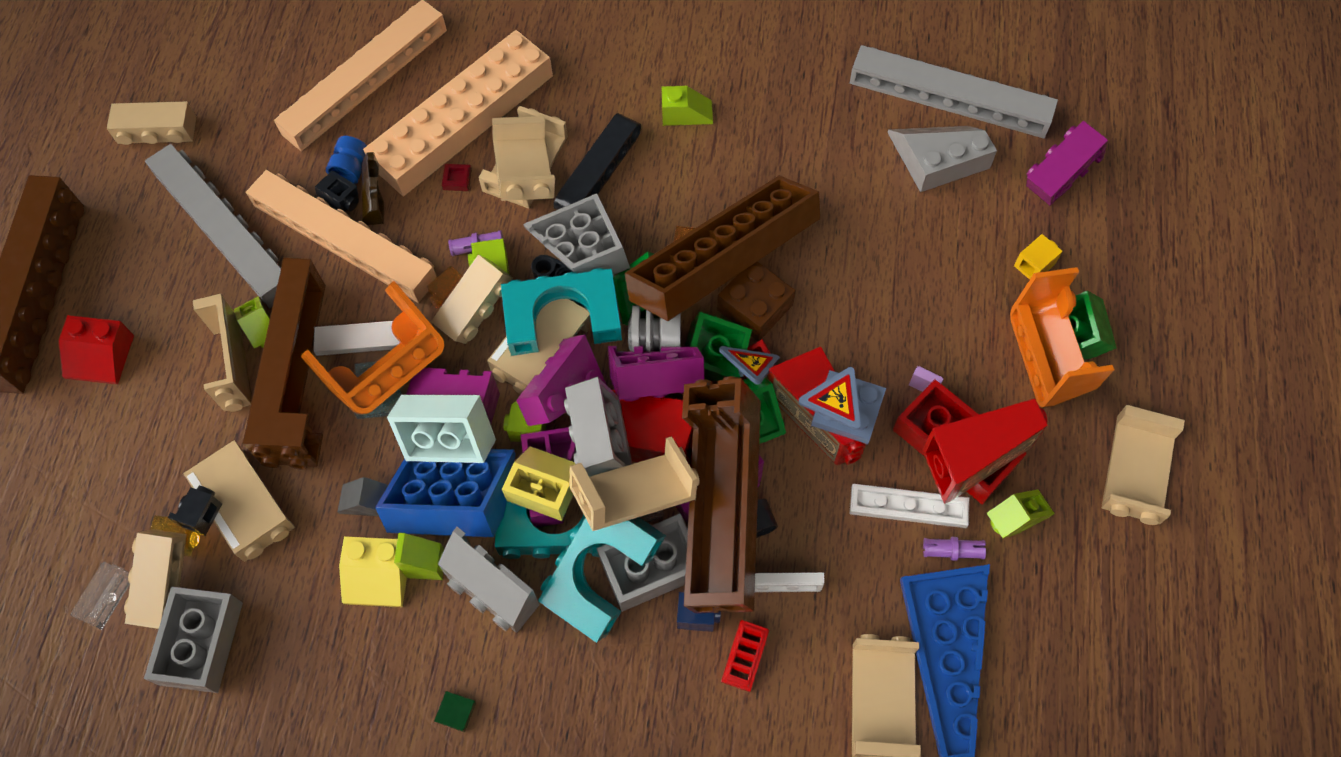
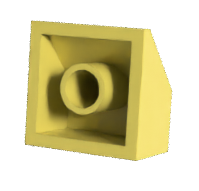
(370, 573)

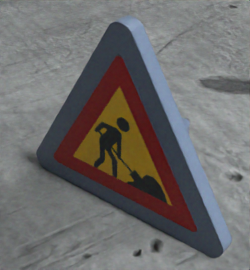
(750, 363)
(836, 399)

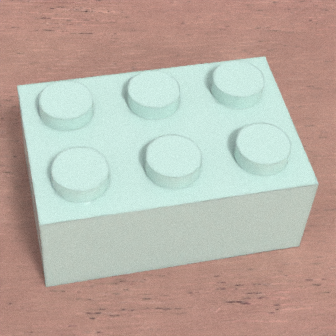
(442, 428)

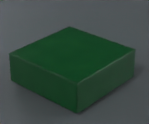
(455, 711)

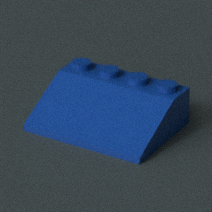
(447, 495)

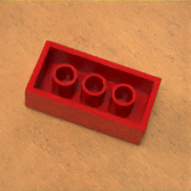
(940, 407)

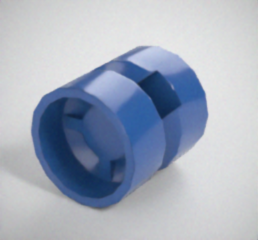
(347, 158)

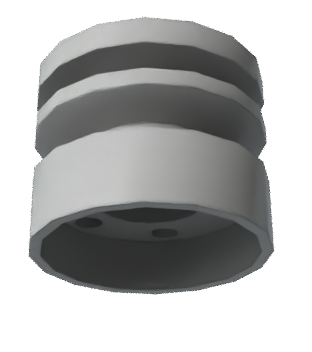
(653, 332)

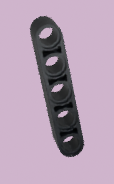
(599, 161)

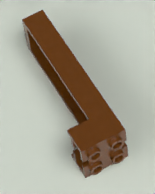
(274, 426)
(725, 506)

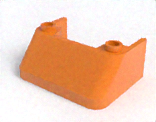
(1049, 342)
(417, 348)

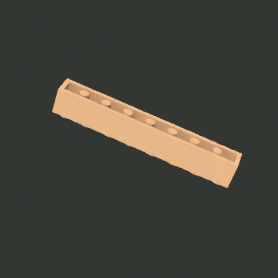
(360, 75)
(342, 235)

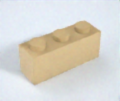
(151, 122)
(471, 300)
(154, 571)

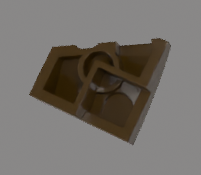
(371, 197)

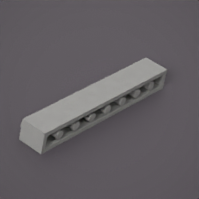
(953, 91)
(216, 220)

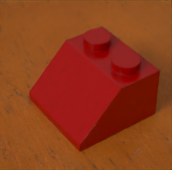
(94, 349)

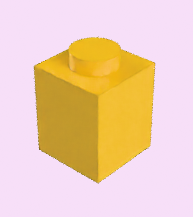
(1038, 256)

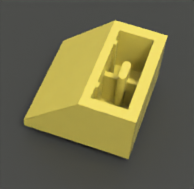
(540, 483)

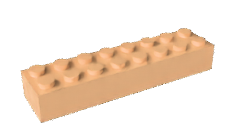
(460, 112)

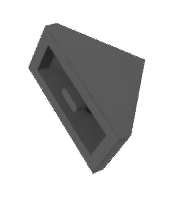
(361, 497)

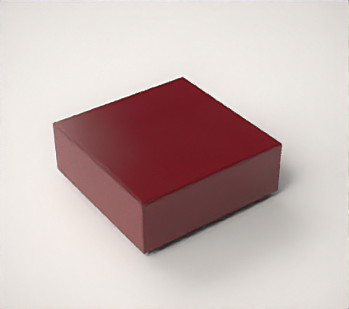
(456, 177)

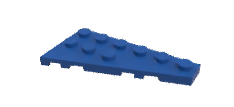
(949, 624)

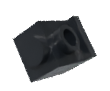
(338, 192)
(197, 510)

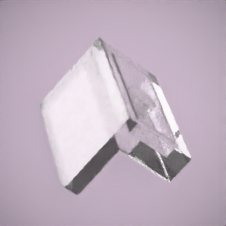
(101, 595)

